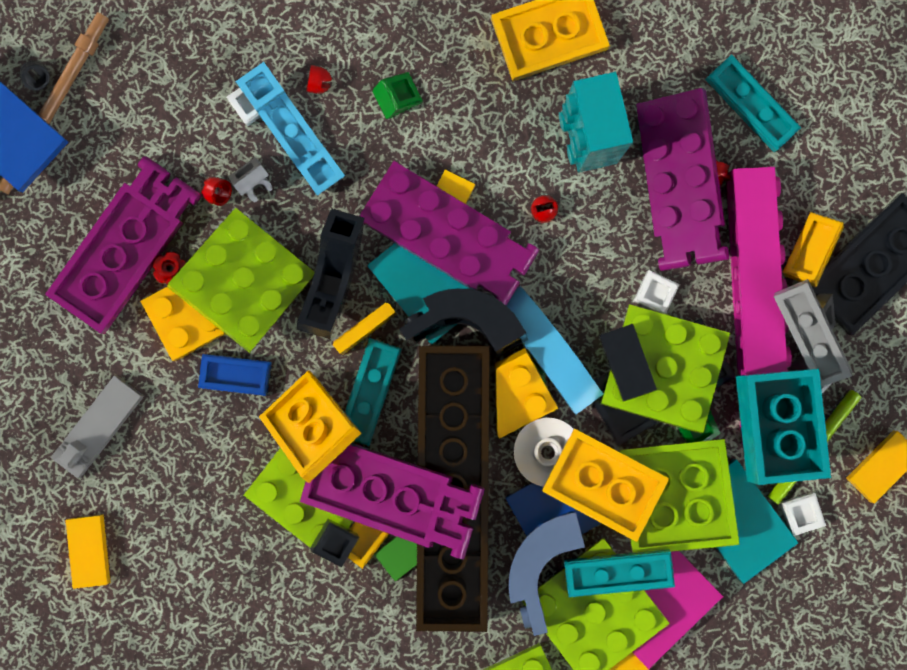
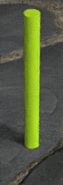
(832, 424)

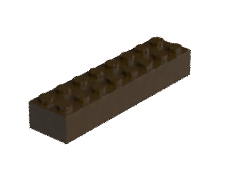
(454, 443)

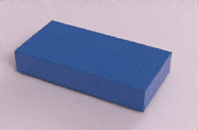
(234, 375)

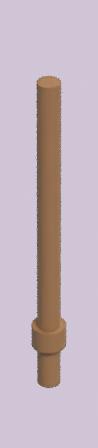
(86, 46)

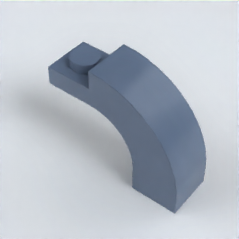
(539, 547)

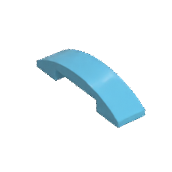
(290, 128)
(554, 354)

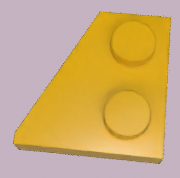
(520, 393)

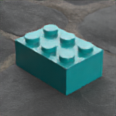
(595, 122)
(783, 426)

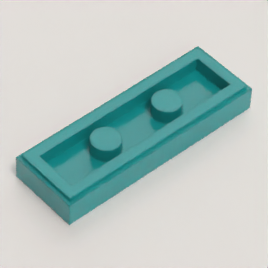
(753, 103)
(371, 387)
(619, 573)

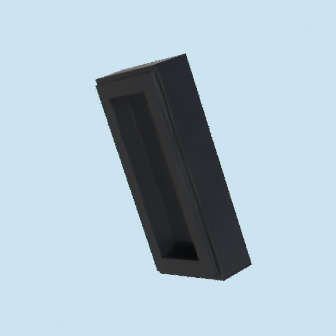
(627, 363)

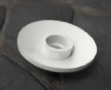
(532, 440)

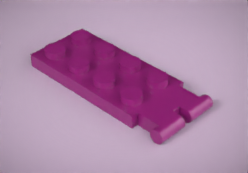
(682, 178)
(446, 233)
(122, 246)
(396, 498)

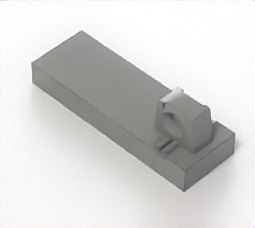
(813, 332)
(97, 426)

